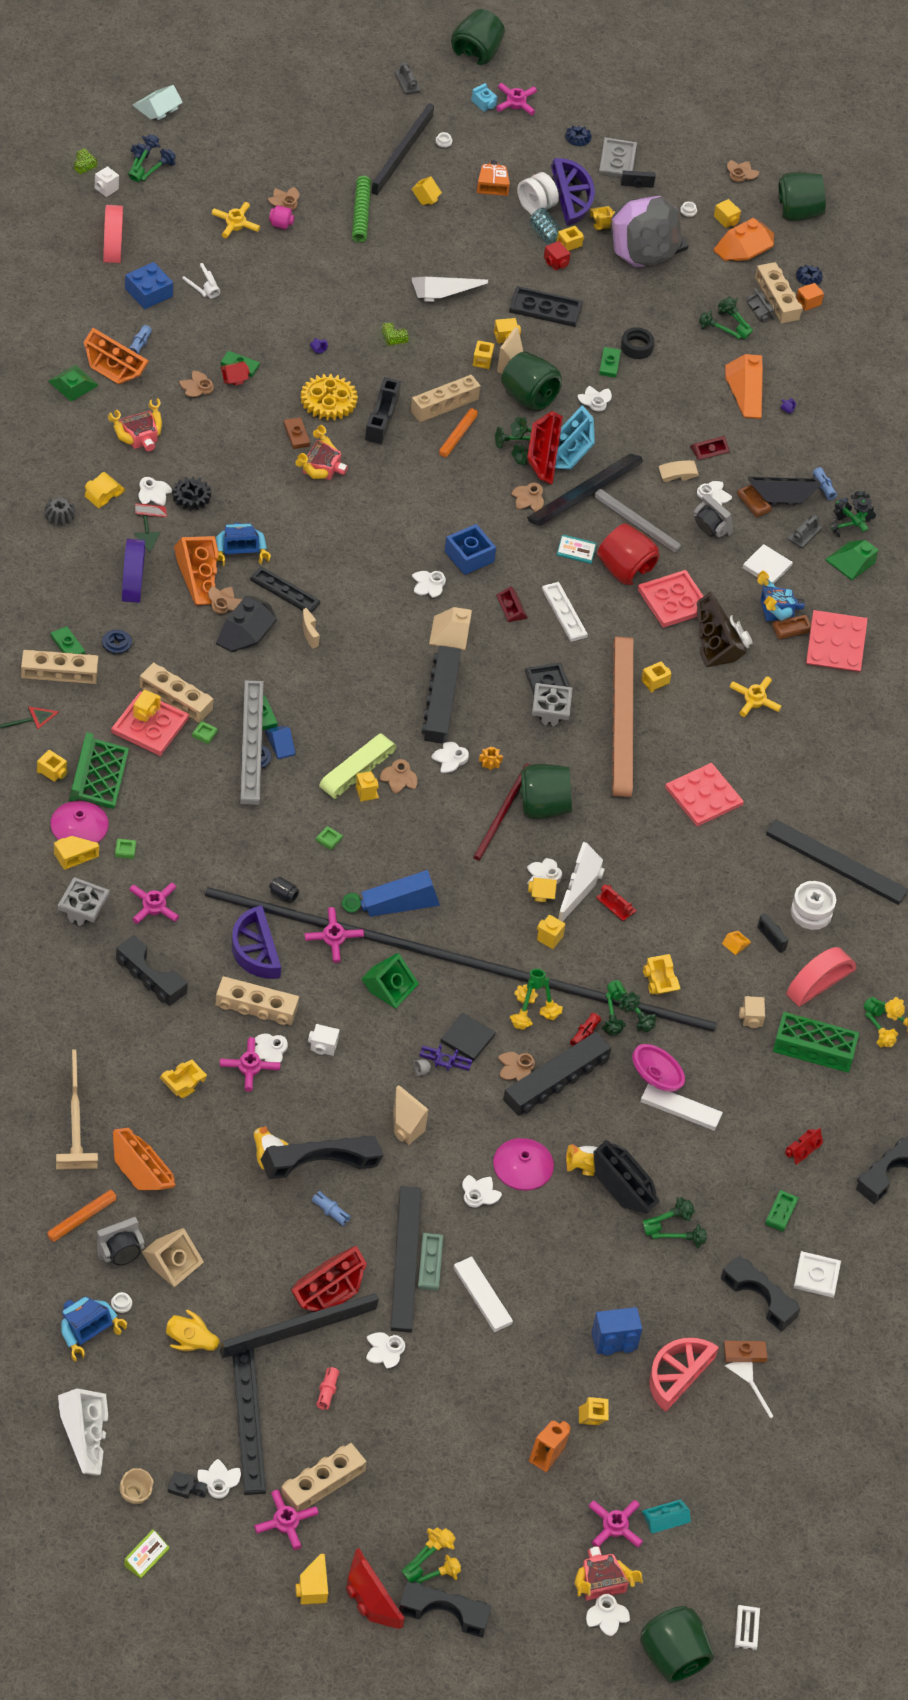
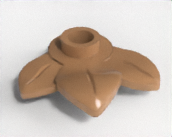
(741, 171)
(285, 199)
(197, 385)
(527, 498)
(223, 598)
(399, 778)
(513, 1065)

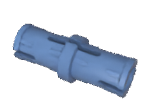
(140, 339)
(826, 483)
(331, 1208)

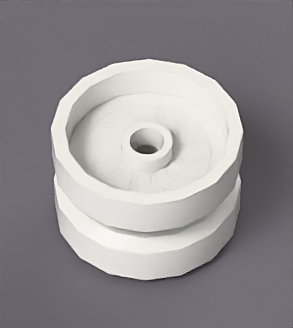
(538, 192)
(813, 905)

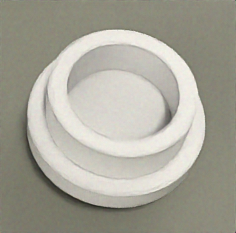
(444, 140)
(688, 209)
(121, 1302)

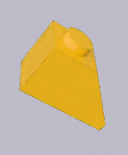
(74, 851)
(313, 1583)

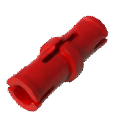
(592, 1022)

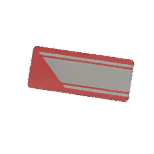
(151, 510)

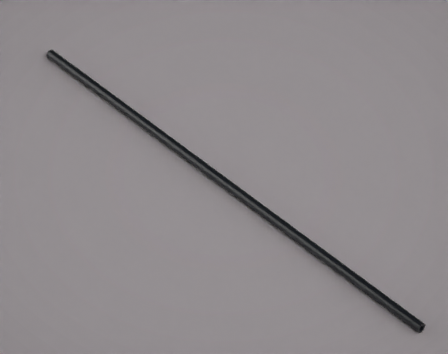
(455, 958)

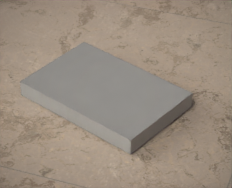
(617, 156)

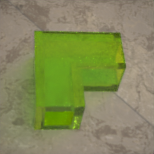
(85, 161)
(394, 336)

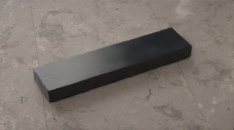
(284, 590)

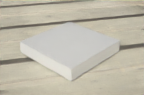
(769, 561)
(817, 1274)

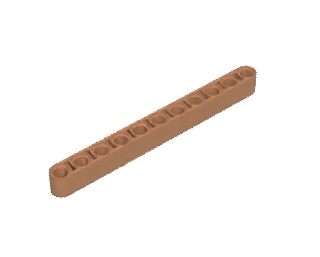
(623, 717)

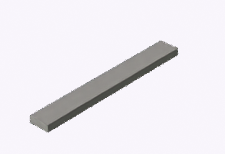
(252, 742)

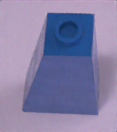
(401, 895)

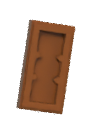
(296, 433)
(754, 501)
(792, 627)
(745, 1351)

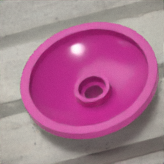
(90, 826)
(658, 1068)
(523, 1172)

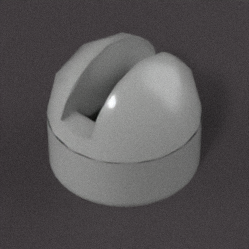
(423, 1066)

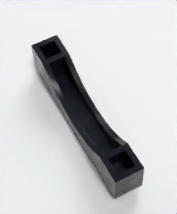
(358, 1152)

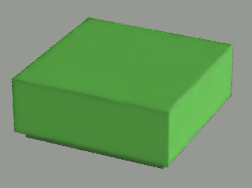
(204, 732)
(329, 838)
(125, 848)

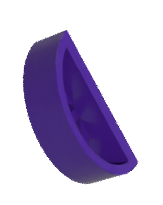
(558, 167)
(133, 570)
(265, 943)

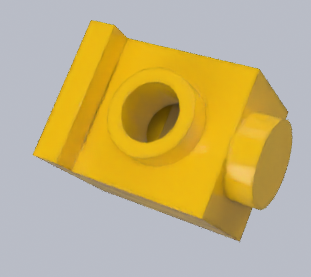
(570, 238)
(483, 354)
(656, 676)
(146, 705)
(52, 766)
(366, 786)
(593, 1411)

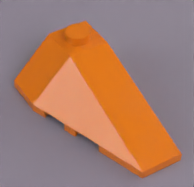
(746, 384)
(198, 565)

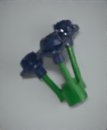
(142, 151)

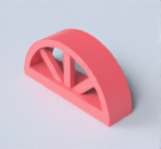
(113, 233)
(820, 974)
(689, 1375)

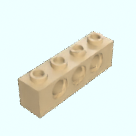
(778, 292)
(445, 398)
(59, 666)
(176, 692)
(266, 999)
(346, 1456)

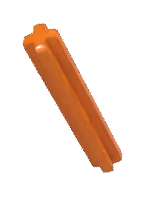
(458, 432)
(81, 1215)

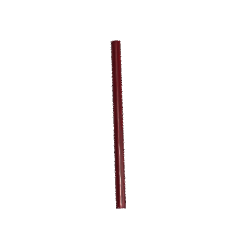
(499, 817)

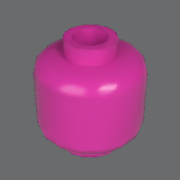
(281, 217)

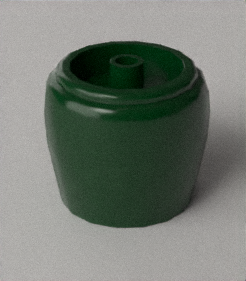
(478, 36)
(802, 195)
(531, 381)
(545, 791)
(677, 1643)

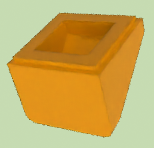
(736, 942)

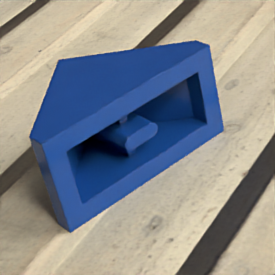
(281, 741)

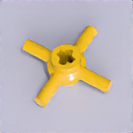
(235, 220)
(755, 696)

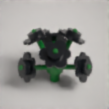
(861, 505)

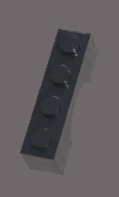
(386, 403)
(167, 986)
(875, 1183)
(743, 1276)
(471, 1614)

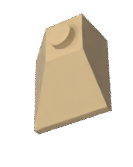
(509, 349)
(451, 628)
(409, 1116)
(173, 1256)

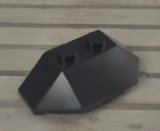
(784, 489)
(246, 624)
(624, 1178)

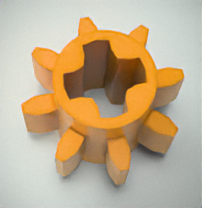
(490, 758)

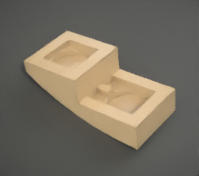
(678, 469)
(309, 626)

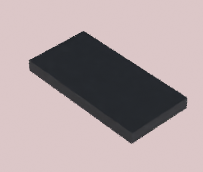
(545, 306)

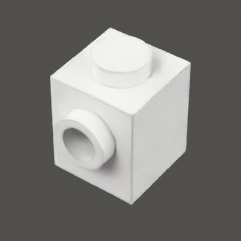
(106, 181)
(323, 1040)

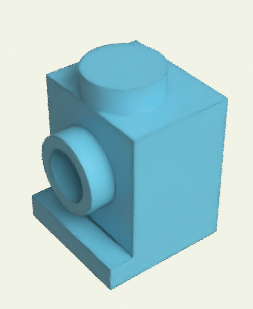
(483, 97)

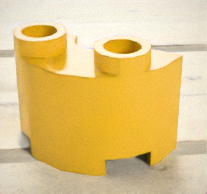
(602, 217)
(102, 489)
(661, 975)
(184, 1078)

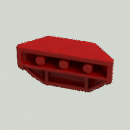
(544, 445)
(331, 1281)
(371, 1594)

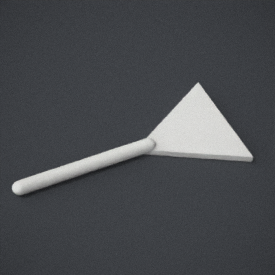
(745, 1371)

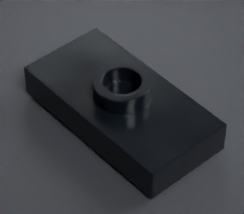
(638, 179)
(772, 933)

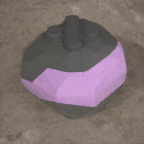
(646, 231)

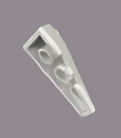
(441, 287)
(583, 880)
(83, 1419)

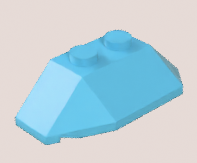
(575, 439)

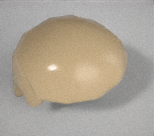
(136, 1479)

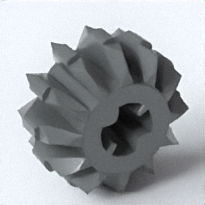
(59, 511)

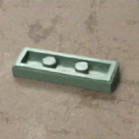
(430, 1261)

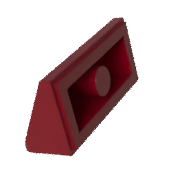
(710, 448)
(511, 605)

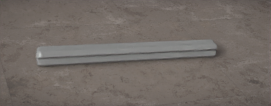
(637, 520)

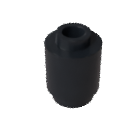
(284, 889)

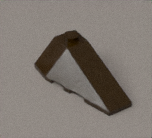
(718, 636)

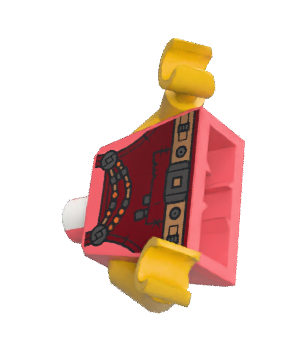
(140, 428)
(322, 459)
(604, 1576)

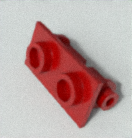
(615, 903)
(809, 1142)

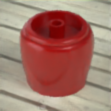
(627, 552)

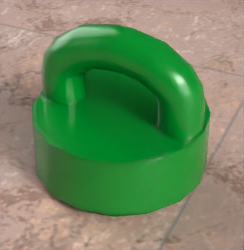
(351, 902)

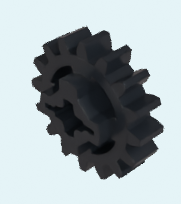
(191, 493)

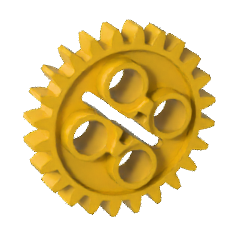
(329, 397)

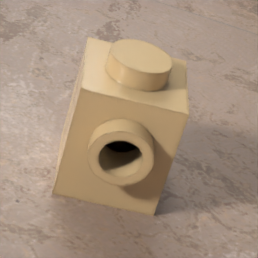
(752, 1011)

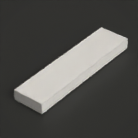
(564, 611)
(682, 1107)
(483, 1294)

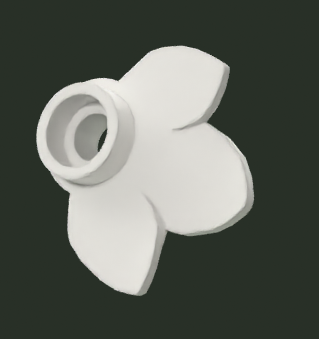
(594, 399)
(715, 490)
(155, 493)
(427, 583)
(744, 636)
(449, 756)
(546, 869)
(266, 1049)
(481, 1190)
(383, 1351)
(219, 1477)
(607, 1618)

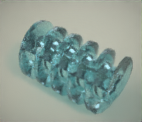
(545, 225)

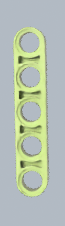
(361, 761)

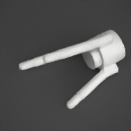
(210, 287)

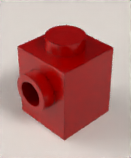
(556, 255)
(235, 373)

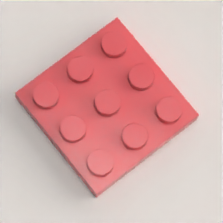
(672, 598)
(836, 641)
(155, 733)
(704, 794)

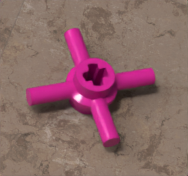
(516, 98)
(154, 903)
(334, 941)
(250, 1064)
(279, 1520)
(621, 1525)

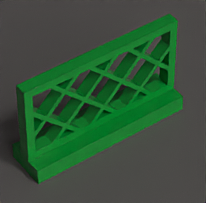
(84, 765)
(813, 1050)

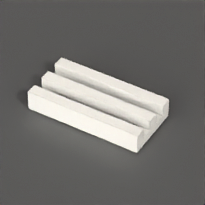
(745, 1644)

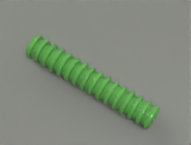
(361, 209)

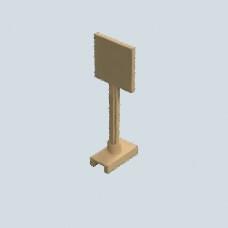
(76, 1158)

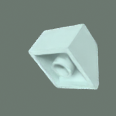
(159, 103)

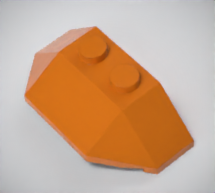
(745, 241)
(113, 358)
(140, 1162)

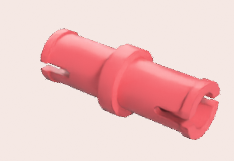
(327, 1388)

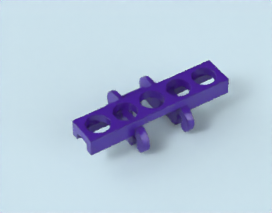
(438, 1058)

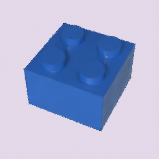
(149, 285)
(470, 549)
(616, 1331)

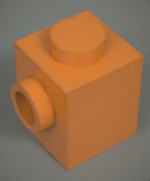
(810, 296)

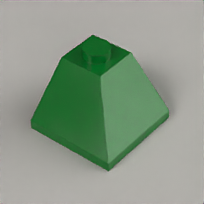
(73, 383)
(853, 558)
(390, 980)

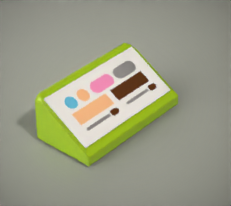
(146, 1554)

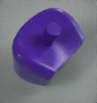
(319, 346)
(788, 405)

